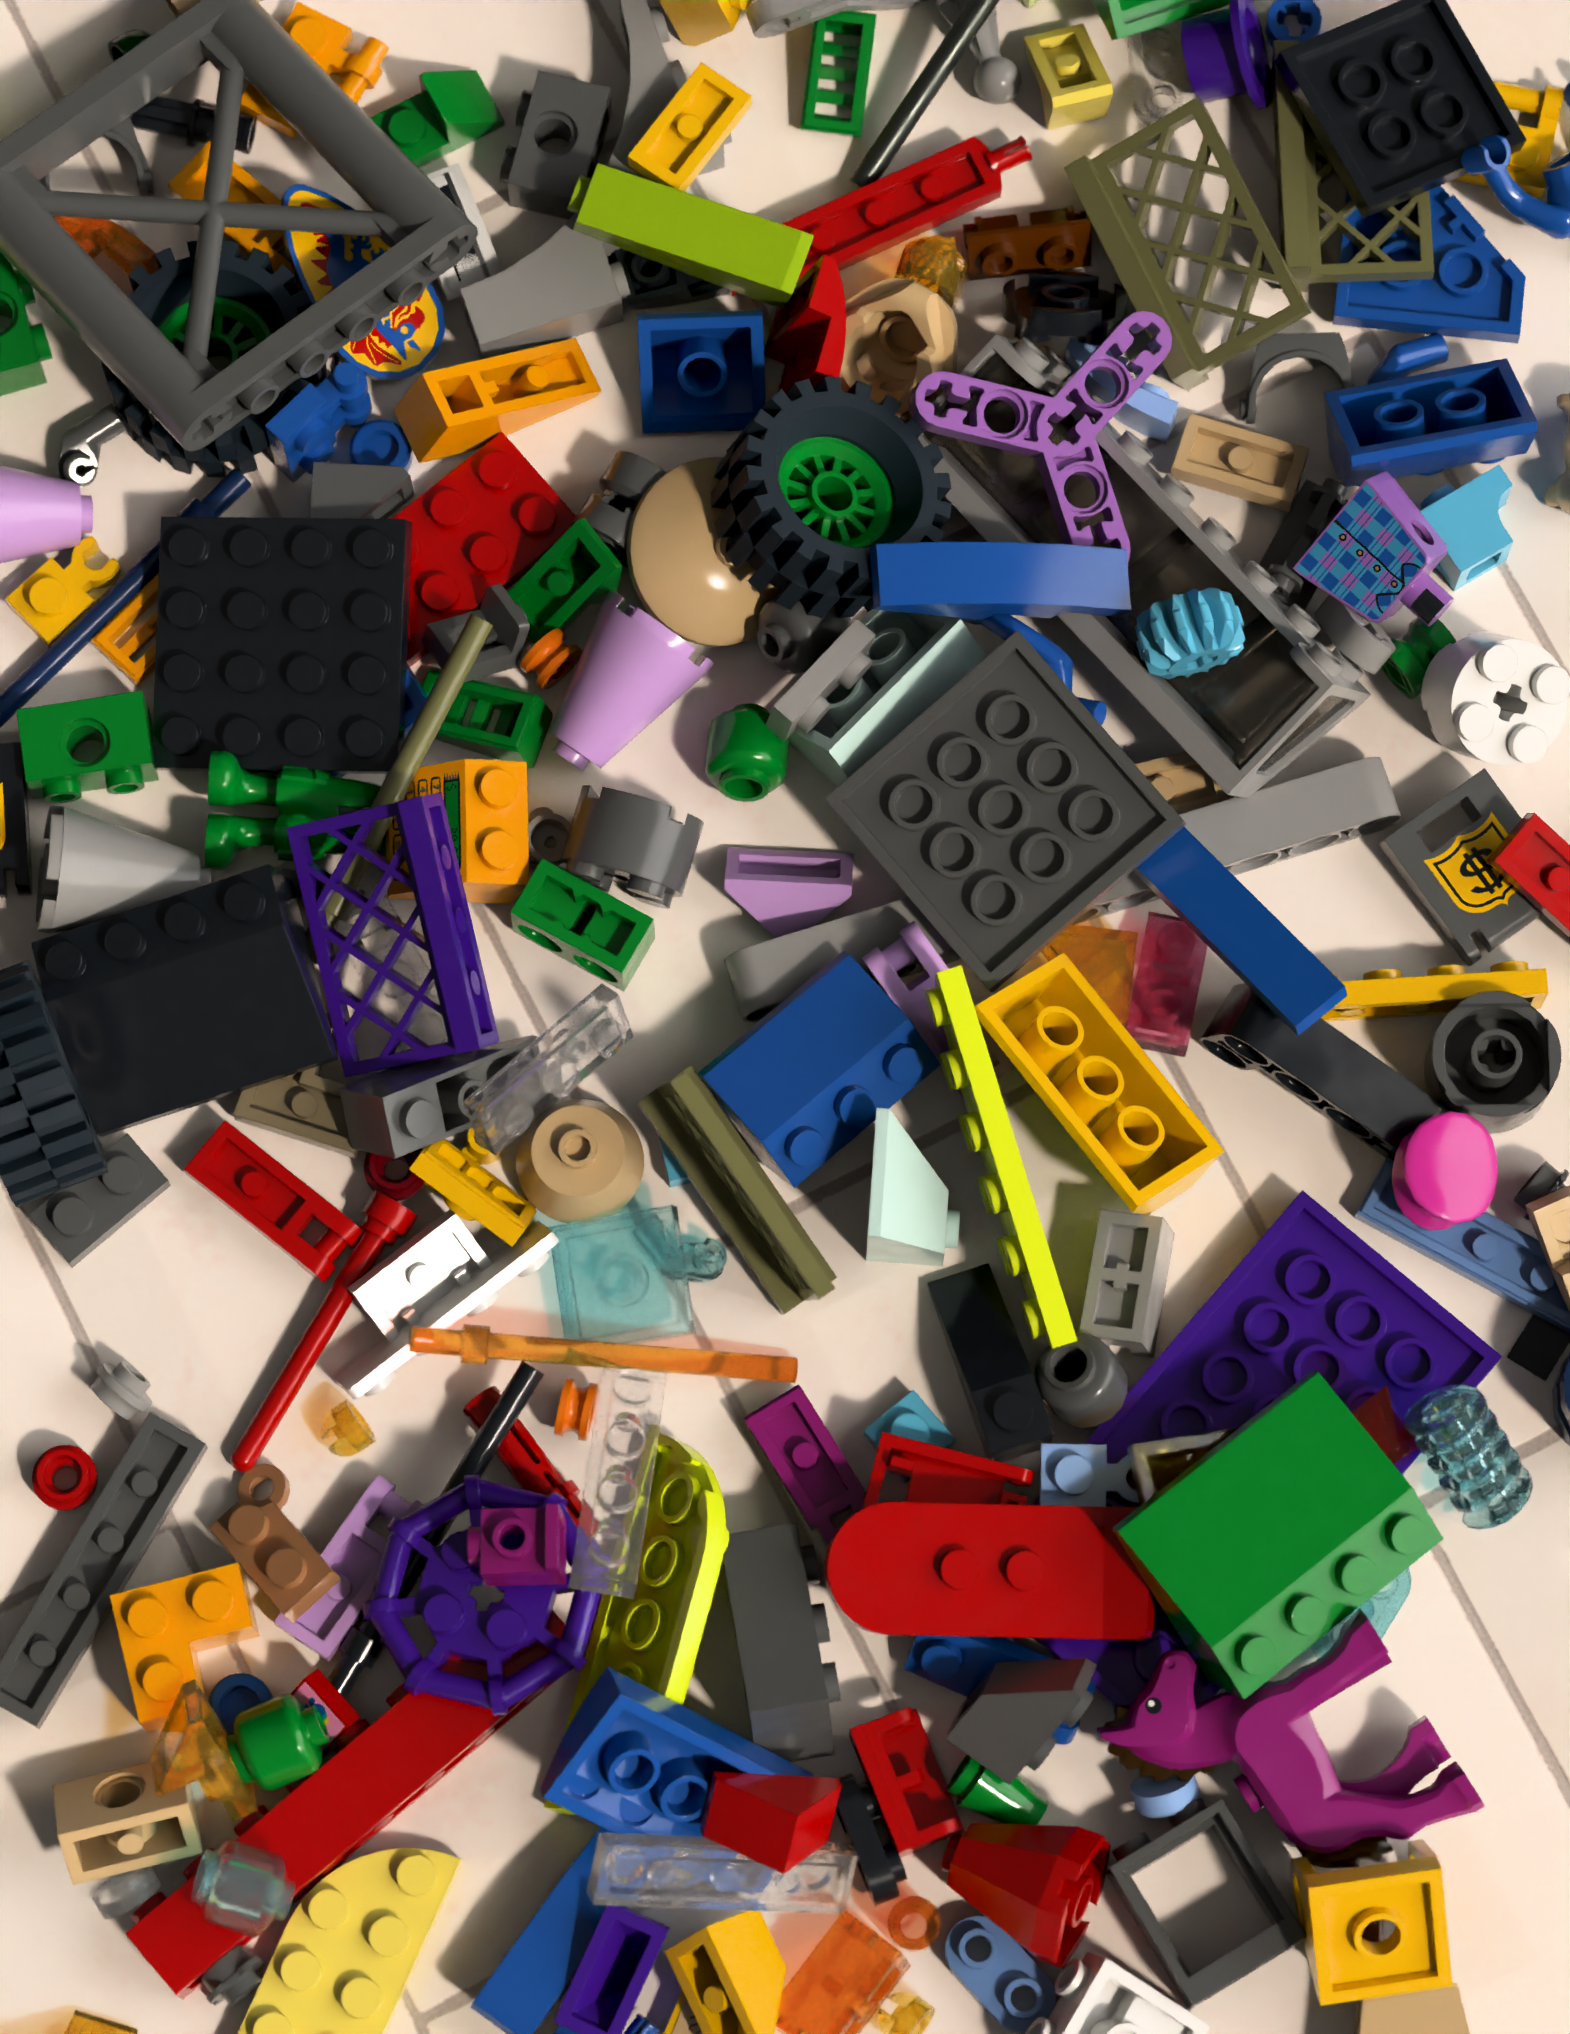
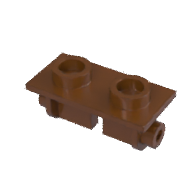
(1051, 242)

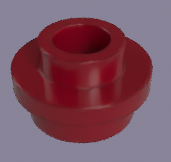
(396, 1189)

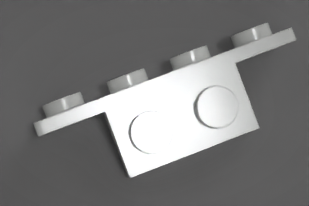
(433, 1285)

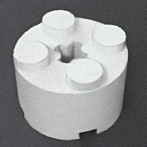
(1527, 707)

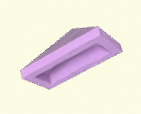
(788, 887)

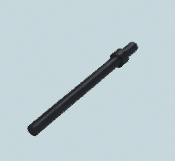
(363, 1644)

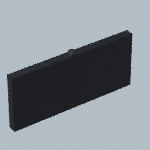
(1539, 1347)

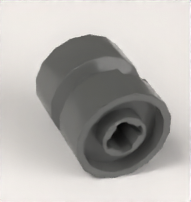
(622, 489)

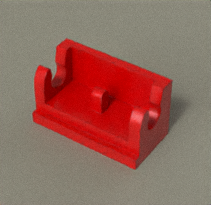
(906, 1781)

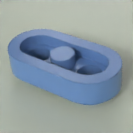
(999, 1974)

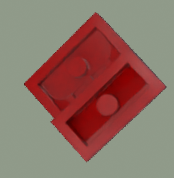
(811, 327)

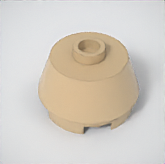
(580, 1161)

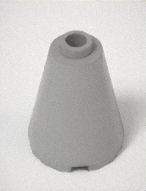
(106, 869)

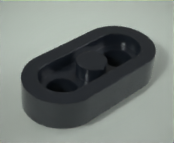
(877, 1864)

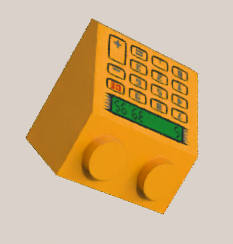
(487, 824)

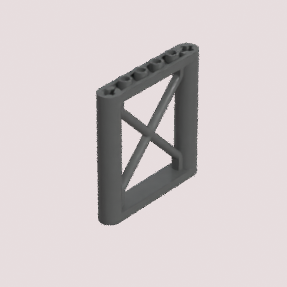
(184, 389)

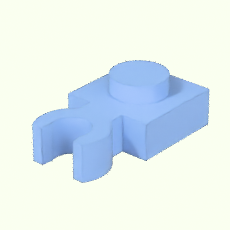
(1081, 1477)

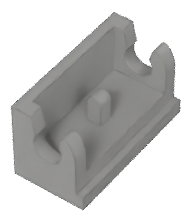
(1127, 1280)

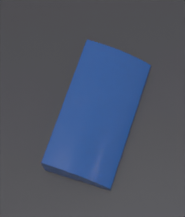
(646, 1760)

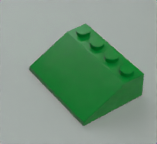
(1276, 1536)

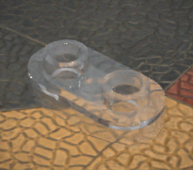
(1158, 72)

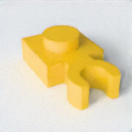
(59, 596)

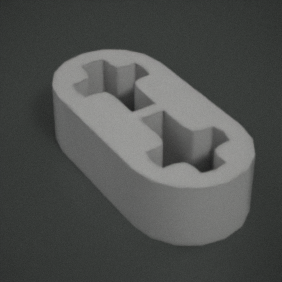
(1355, 635)

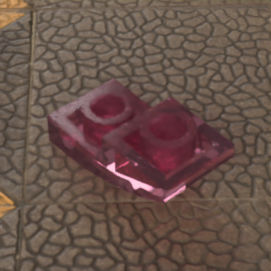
(1166, 985)

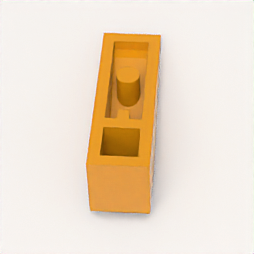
(477, 400)

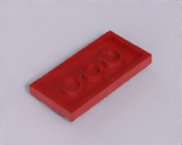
(476, 531)

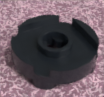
(1063, 306)

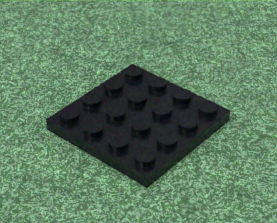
(282, 643)

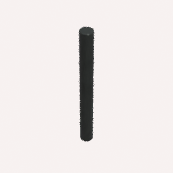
(923, 91)

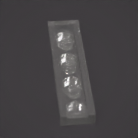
(618, 1482)
(706, 1875)

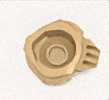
(896, 339)

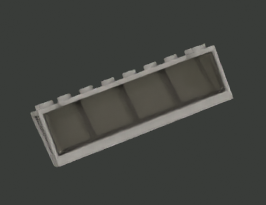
(1239, 716)

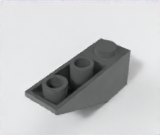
(420, 1100)

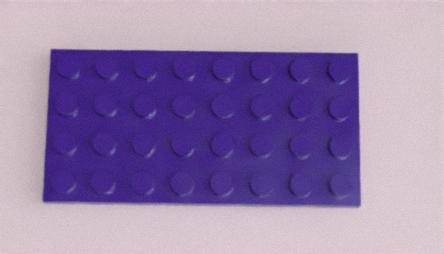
(1292, 1306)

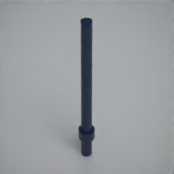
(111, 602)

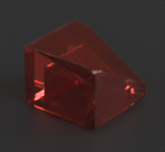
(1386, 1427)

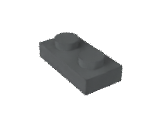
(93, 1210)

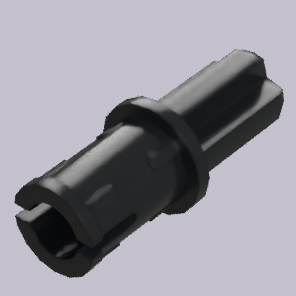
(190, 122)

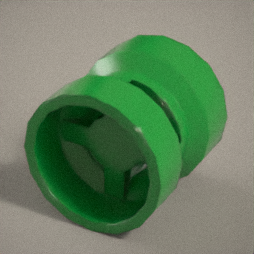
(1414, 654)

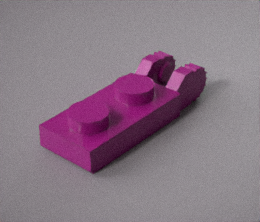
(806, 1460)

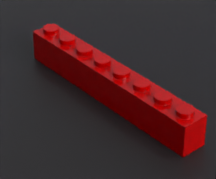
(334, 1810)

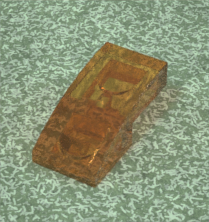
(111, 239)

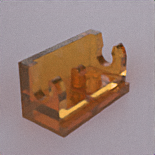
(841, 1981)

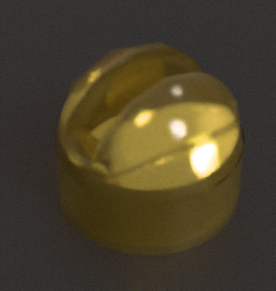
(350, 1429)
(909, 2017)

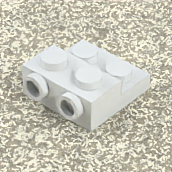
(1110, 2000)

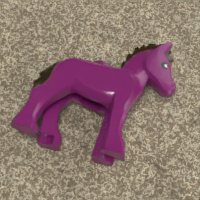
(1285, 1757)

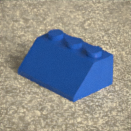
(1428, 422)
(818, 1069)

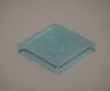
(623, 1278)

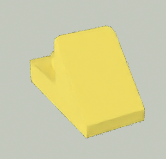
(1069, 75)

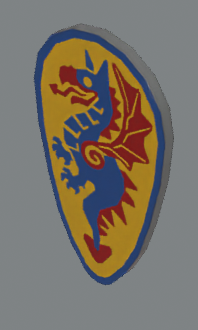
(321, 262)

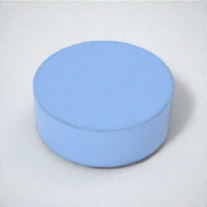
(1164, 1797)

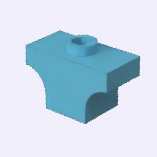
(1470, 526)

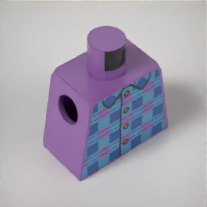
(1379, 555)

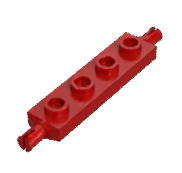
(908, 202)

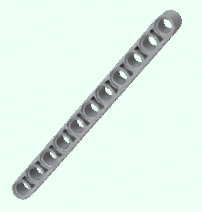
(1238, 831)

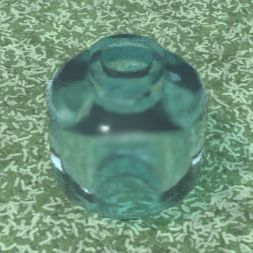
(242, 1887)

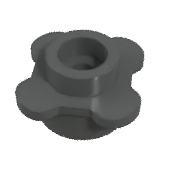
(232, 1977)

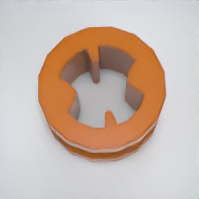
(551, 659)
(576, 1409)

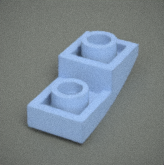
(1146, 411)

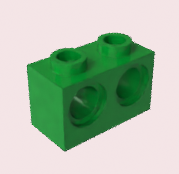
(583, 924)

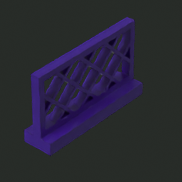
(444, 922)

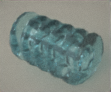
(1470, 1455)

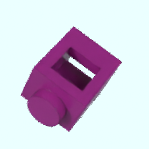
(538, 1560)

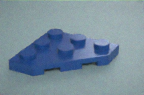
(1472, 286)

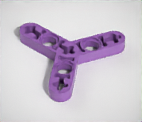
(1032, 429)

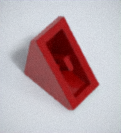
(770, 1815)

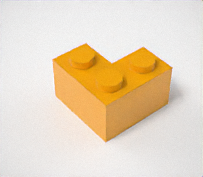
(170, 1623)

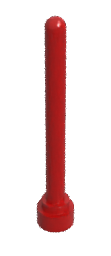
(382, 1225)

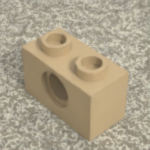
(121, 1824)

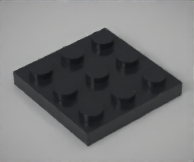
(1396, 100)

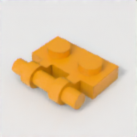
(327, 44)

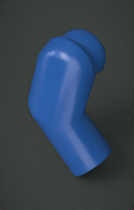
(1410, 357)

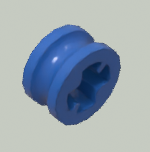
(1306, 12)

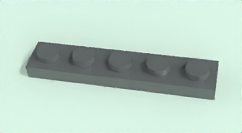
(96, 1566)

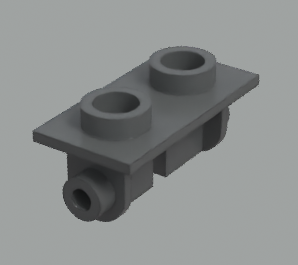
(1308, 518)

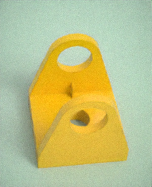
(1342, 1902)

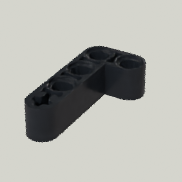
(1322, 1070)

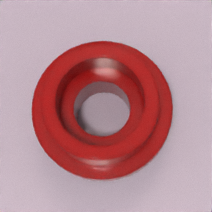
(53, 1461)

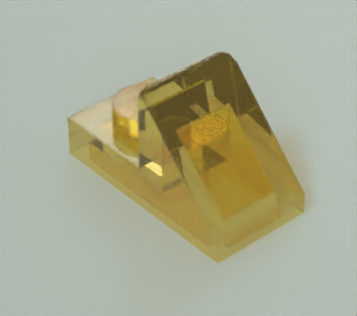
(196, 1748)

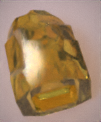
(935, 265)

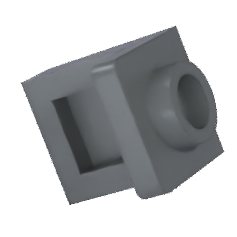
(503, 643)

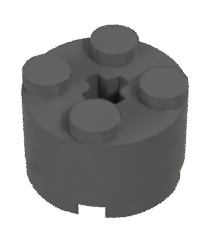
(632, 844)
(1520, 1042)

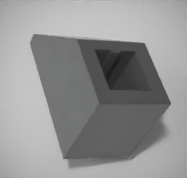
(1017, 1710)

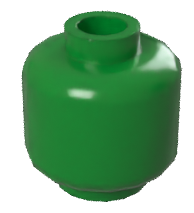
(744, 754)
(277, 1742)

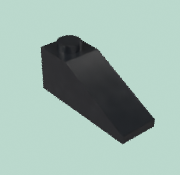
(991, 1364)

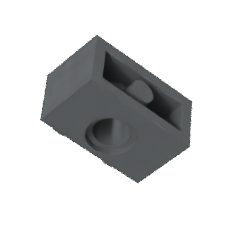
(561, 110)

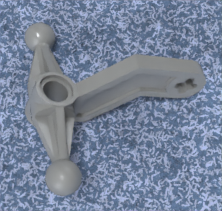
(995, 79)

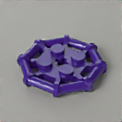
(451, 1611)

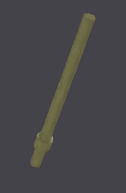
(411, 756)

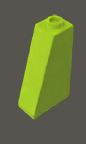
(691, 234)

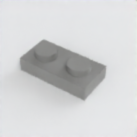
(805, 701)

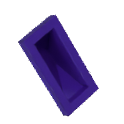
(612, 1972)

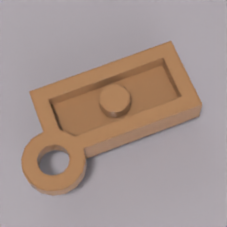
(272, 1546)

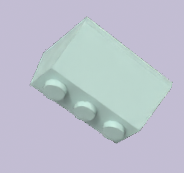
(911, 668)

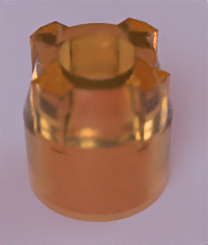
(918, 1906)

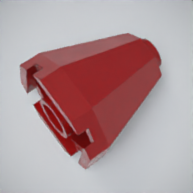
(1030, 1881)

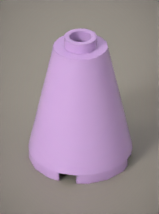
(40, 514)
(622, 683)

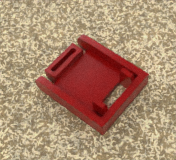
(944, 1474)

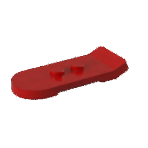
(988, 1572)

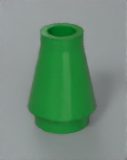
(994, 1798)

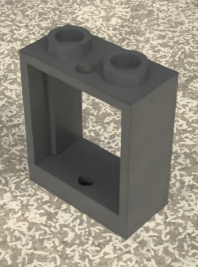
(1187, 1825)

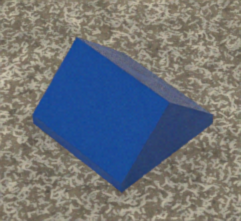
(700, 370)

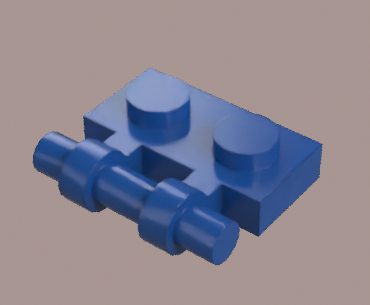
(309, 422)

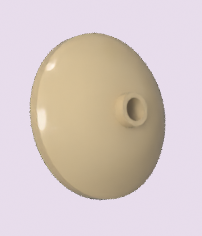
(684, 566)

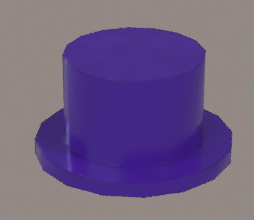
(1227, 54)

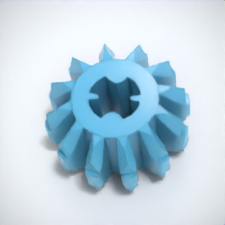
(1190, 633)

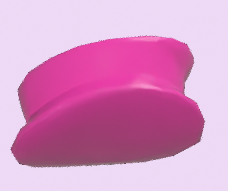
(1445, 1171)

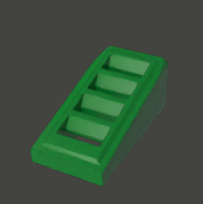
(845, 23)
(518, 730)

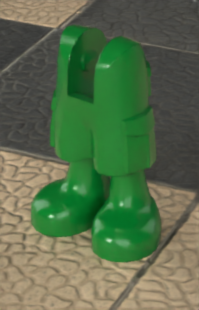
(298, 794)

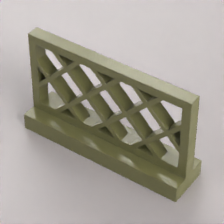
(1301, 207)
(1135, 255)
(737, 1191)

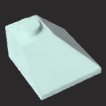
(906, 1201)

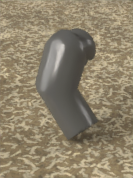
(82, 445)

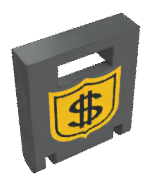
(1456, 880)

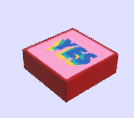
(334, 1708)

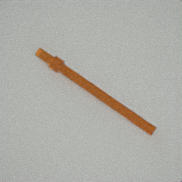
(476, 1345)

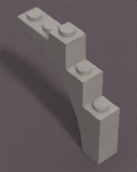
(573, 278)

